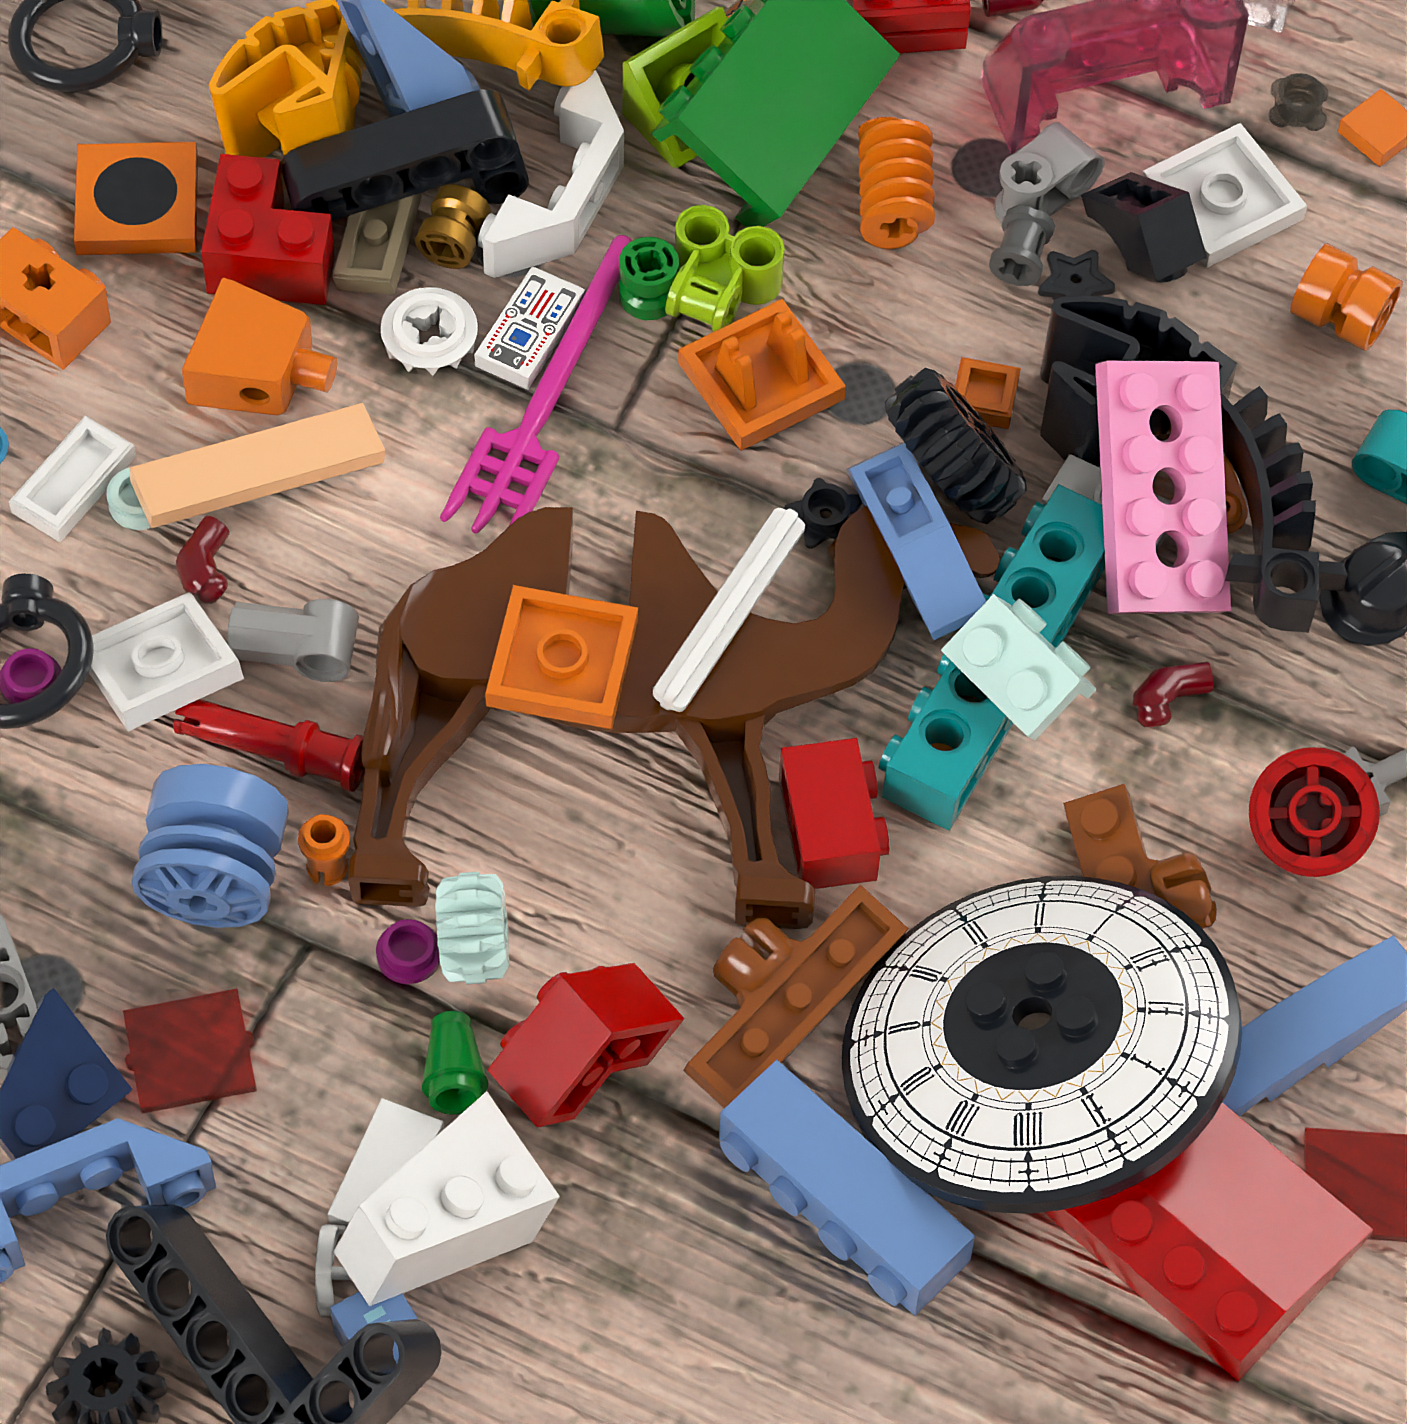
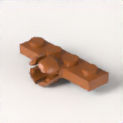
(1113, 850)
(788, 989)

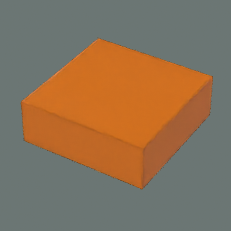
(1376, 127)
(989, 389)

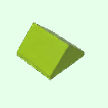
(662, 69)

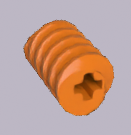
(895, 181)

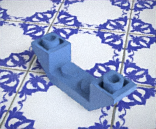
(918, 539)
(94, 1159)

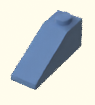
(402, 60)

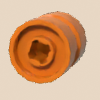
(1346, 296)

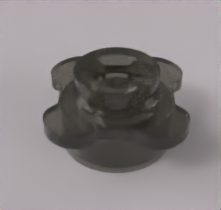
(1300, 90)

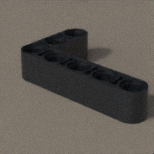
(257, 1350)

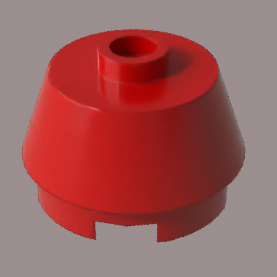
(1314, 812)

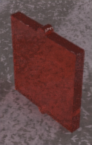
(189, 1051)
(1364, 1174)

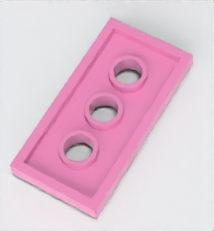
(1132, 512)

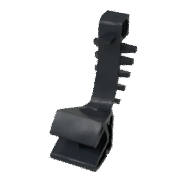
(1277, 492)

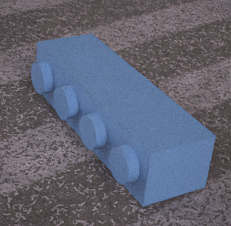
(844, 1189)

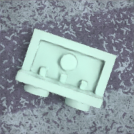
(1017, 665)

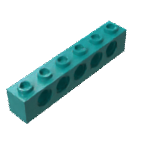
(941, 782)

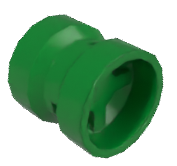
(646, 277)

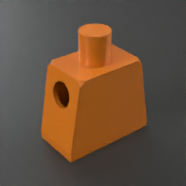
(253, 354)

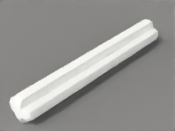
(728, 610)

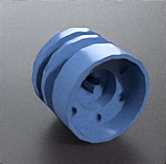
(210, 845)

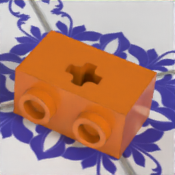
(48, 299)

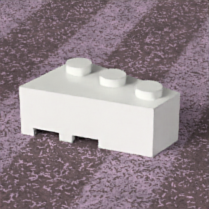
(447, 1207)

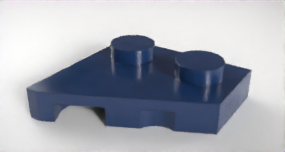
(55, 1081)

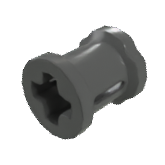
(1023, 241)

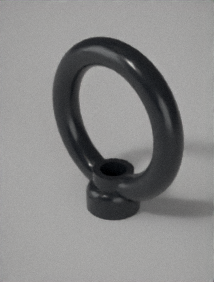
(137, 33)
(25, 606)

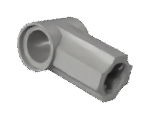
(310, 639)

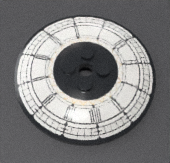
(1056, 1112)

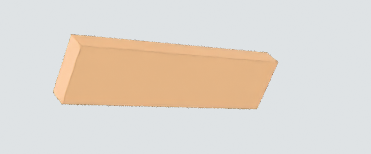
(256, 465)

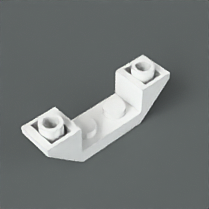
(533, 235)

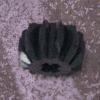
(98, 1366)

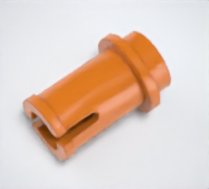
(324, 844)

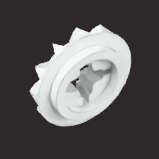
(419, 311)

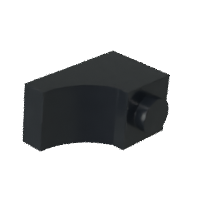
(1149, 225)

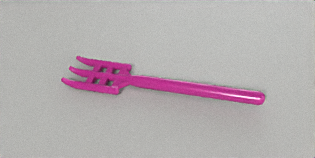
(522, 441)

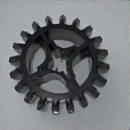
(955, 446)

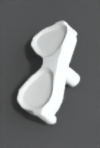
(324, 1269)

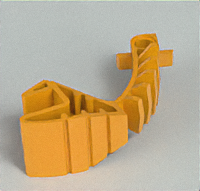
(304, 73)

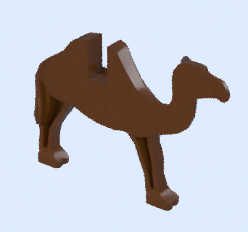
(445, 637)

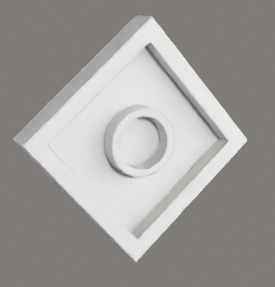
(1233, 192)
(161, 661)

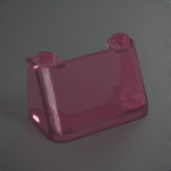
(1106, 41)

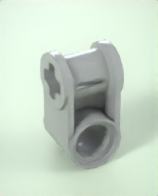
(1048, 172)

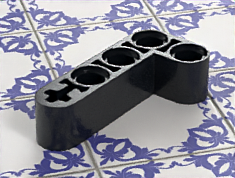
(409, 156)

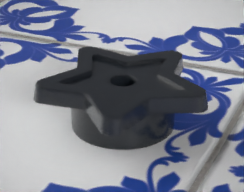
(1084, 267)
(821, 498)

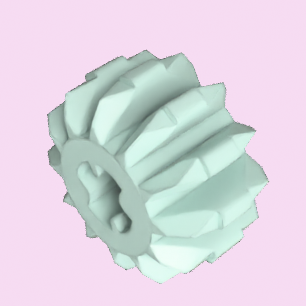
(472, 928)

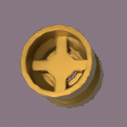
(452, 229)

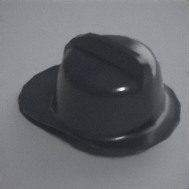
(1374, 595)

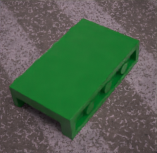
(776, 97)

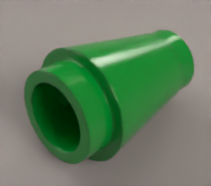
(453, 1065)

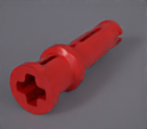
(299, 747)

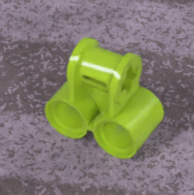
(721, 273)

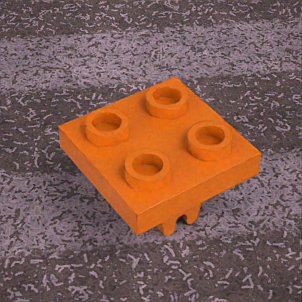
(761, 374)

